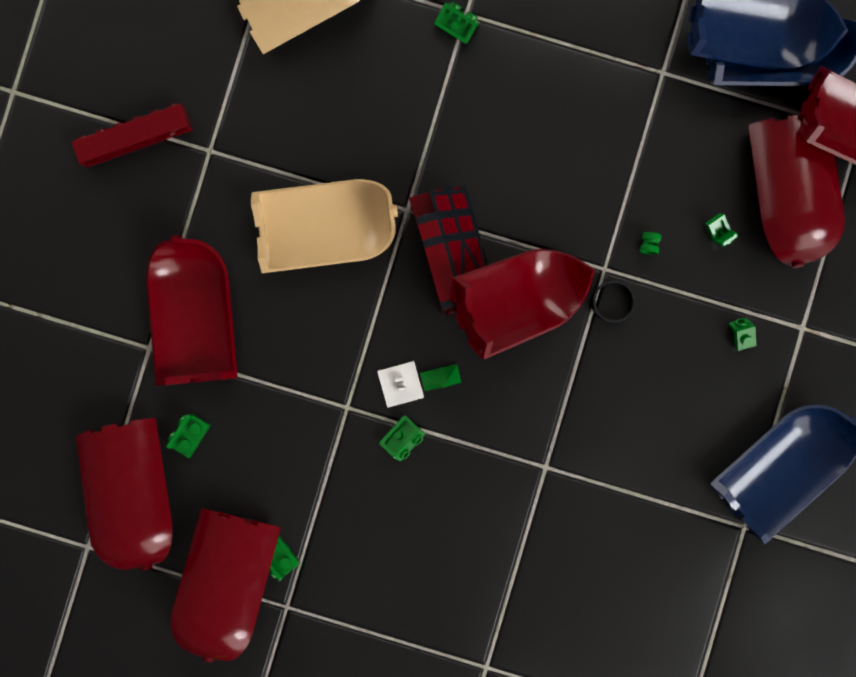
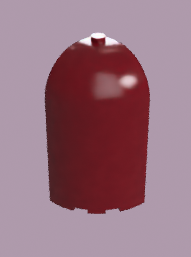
(831, 114)
(796, 192)
(519, 298)
(190, 313)
(126, 494)
(222, 585)

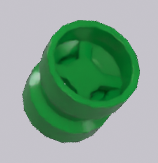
(650, 243)

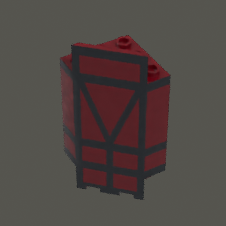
(448, 238)

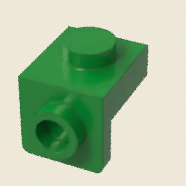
(720, 230)
(743, 333)

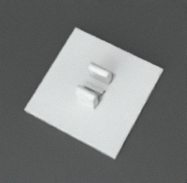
(400, 384)

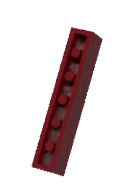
(132, 135)

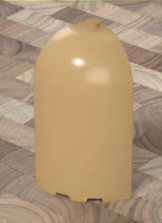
(281, 20)
(322, 224)

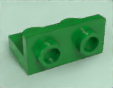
(457, 22)
(188, 435)
(402, 438)
(283, 560)

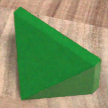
(440, 377)

